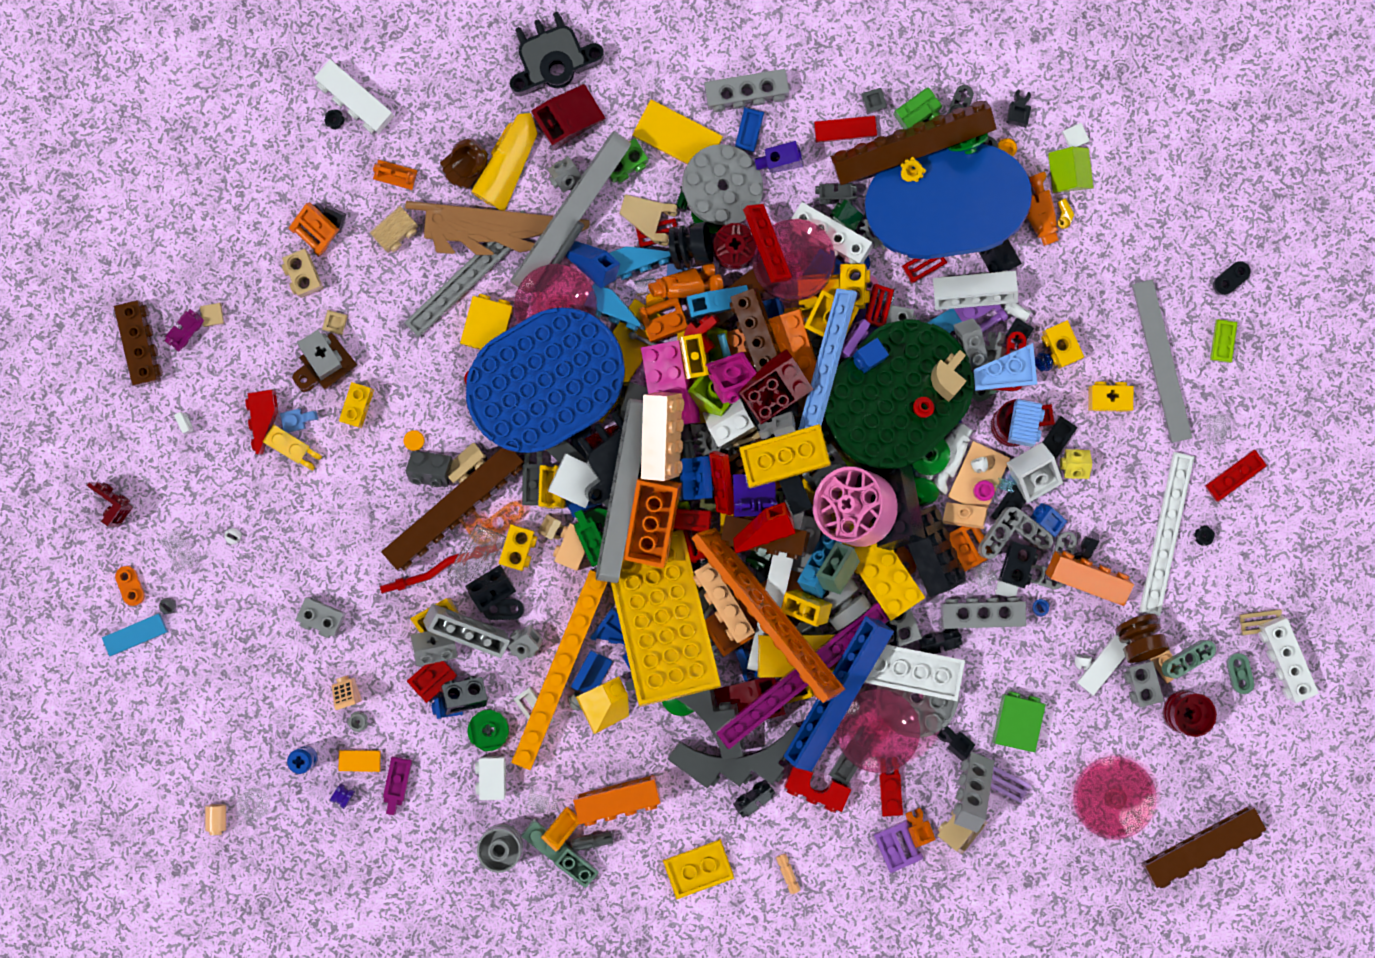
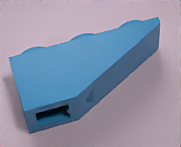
(636, 259)
(712, 301)
(615, 309)
(808, 580)

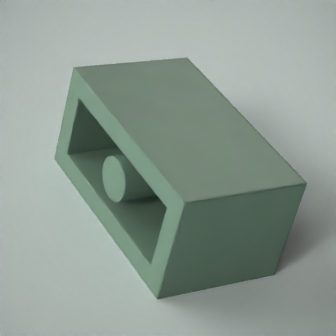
(838, 568)

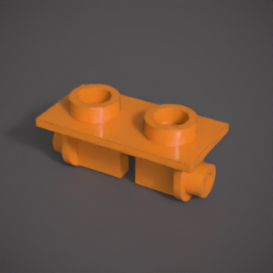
(394, 174)

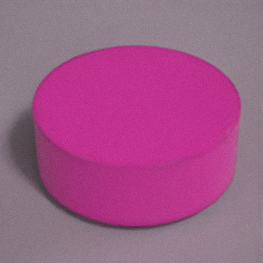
(983, 490)

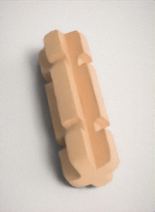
(788, 873)

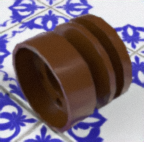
(1140, 634)

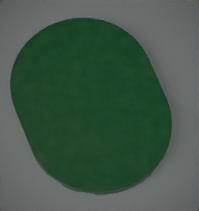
(873, 410)

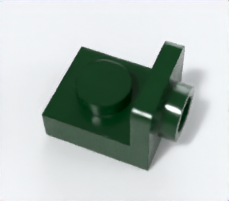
(759, 559)

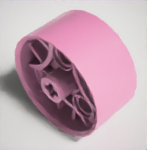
(855, 507)

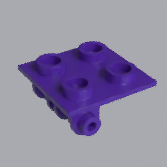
(754, 500)

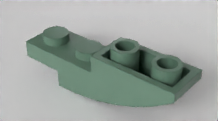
(565, 858)

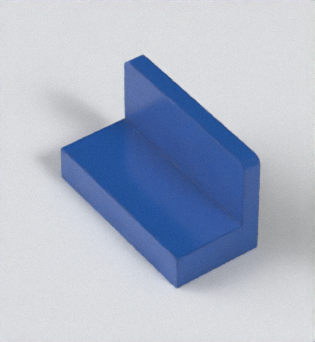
(591, 672)

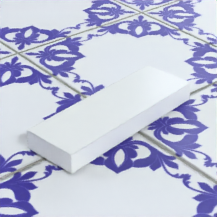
(1103, 666)

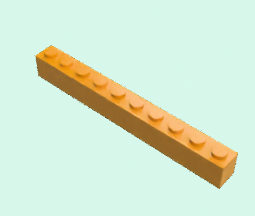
(559, 672)

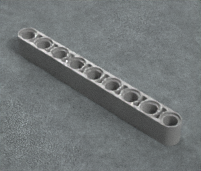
(574, 206)
(621, 494)

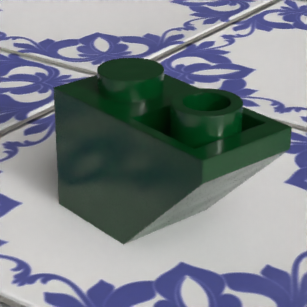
(846, 215)

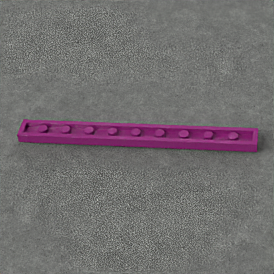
(790, 684)

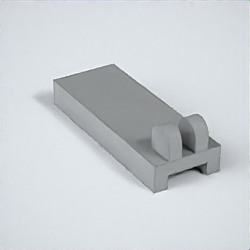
(810, 525)

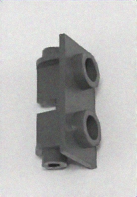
(827, 193)

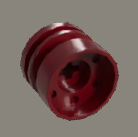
(726, 255)
(1000, 423)
(1199, 718)

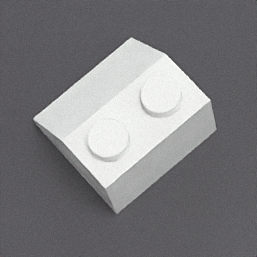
(732, 425)
(1035, 472)

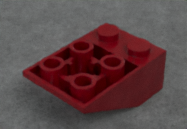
(567, 115)
(775, 387)
(746, 692)

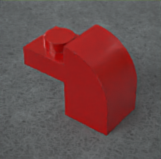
(705, 325)

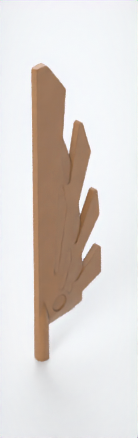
(476, 225)

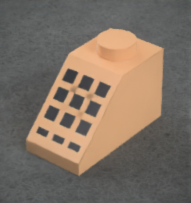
(345, 692)

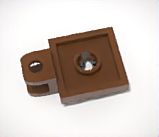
(308, 372)

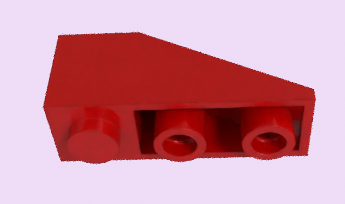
(263, 414)
(768, 526)

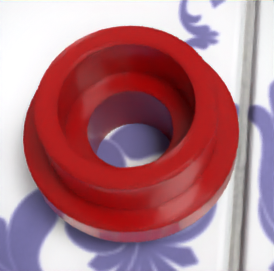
(918, 409)

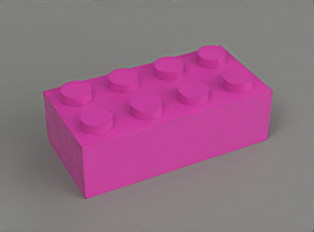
(666, 374)

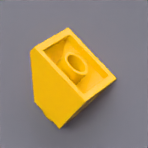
(604, 704)

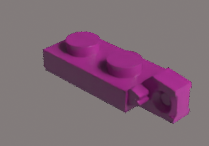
(396, 783)

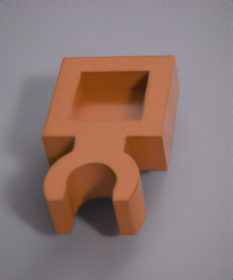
(920, 831)

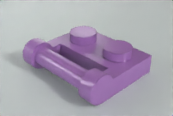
(978, 311)
(857, 333)
(892, 850)

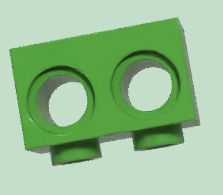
(629, 166)

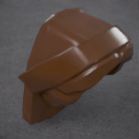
(464, 163)

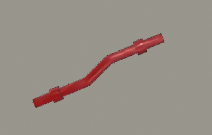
(402, 583)

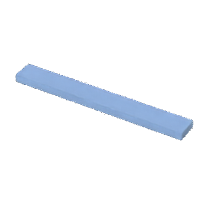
(828, 358)

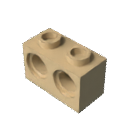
(306, 271)

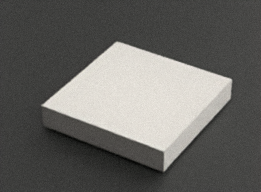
(571, 480)

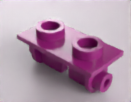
(190, 324)

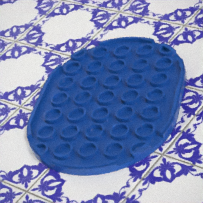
(956, 207)
(545, 380)

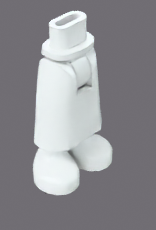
(957, 443)

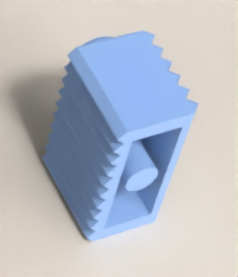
(1025, 423)

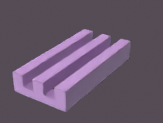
(1022, 791)

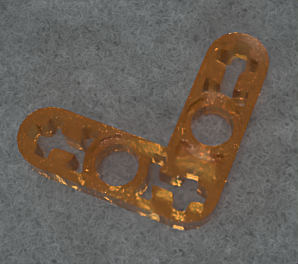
(489, 522)

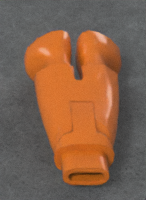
(1042, 211)
(687, 283)

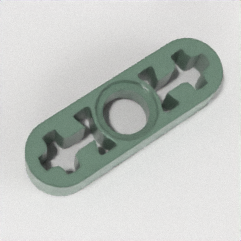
(1179, 658)

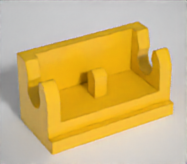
(547, 499)

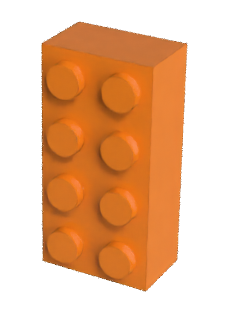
(652, 522)
(616, 800)

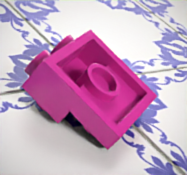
(730, 376)

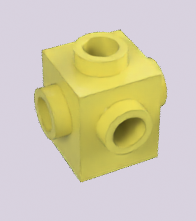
(1076, 464)

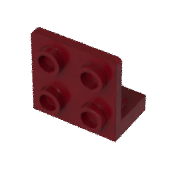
(120, 509)

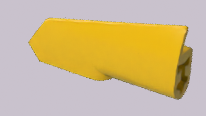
(507, 162)

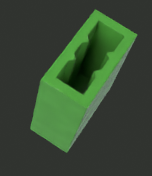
(1019, 722)

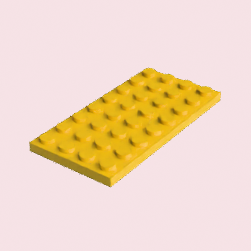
(665, 628)

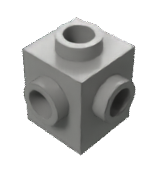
(564, 174)
(525, 642)

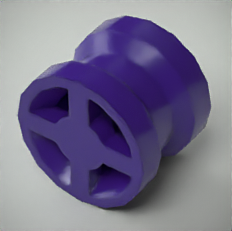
(342, 796)

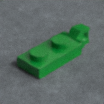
(589, 536)

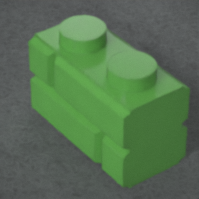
(918, 109)

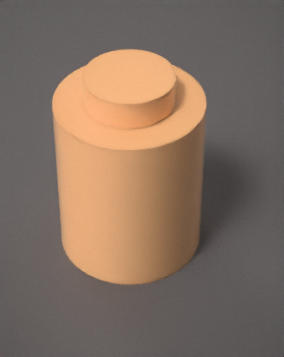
(215, 818)

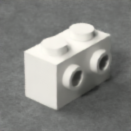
(491, 778)

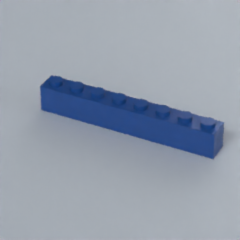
(851, 672)

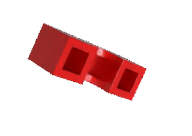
(833, 797)

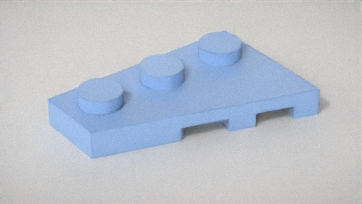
(1008, 371)

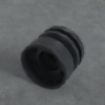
(686, 246)

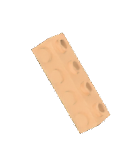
(726, 604)

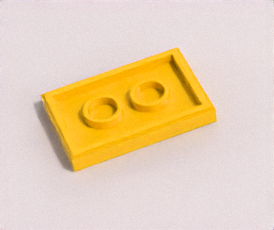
(698, 869)

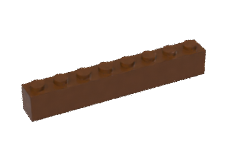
(913, 142)
(452, 508)

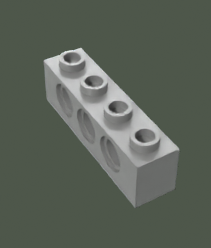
(775, 78)
(1015, 618)
(466, 630)
(974, 792)

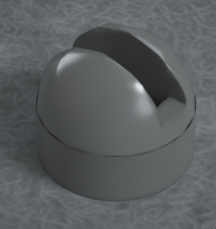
(170, 603)

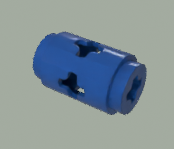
(307, 754)

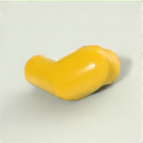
(1066, 214)

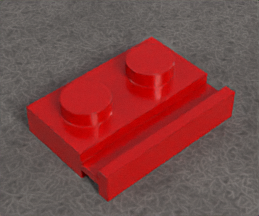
(429, 679)

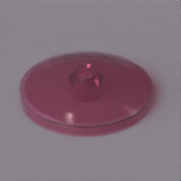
(808, 257)
(554, 288)
(879, 731)
(1114, 797)

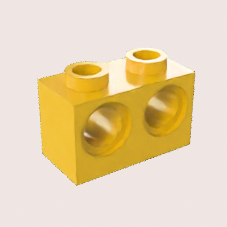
(859, 285)
(356, 405)
(511, 546)

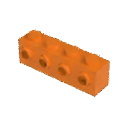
(1090, 578)

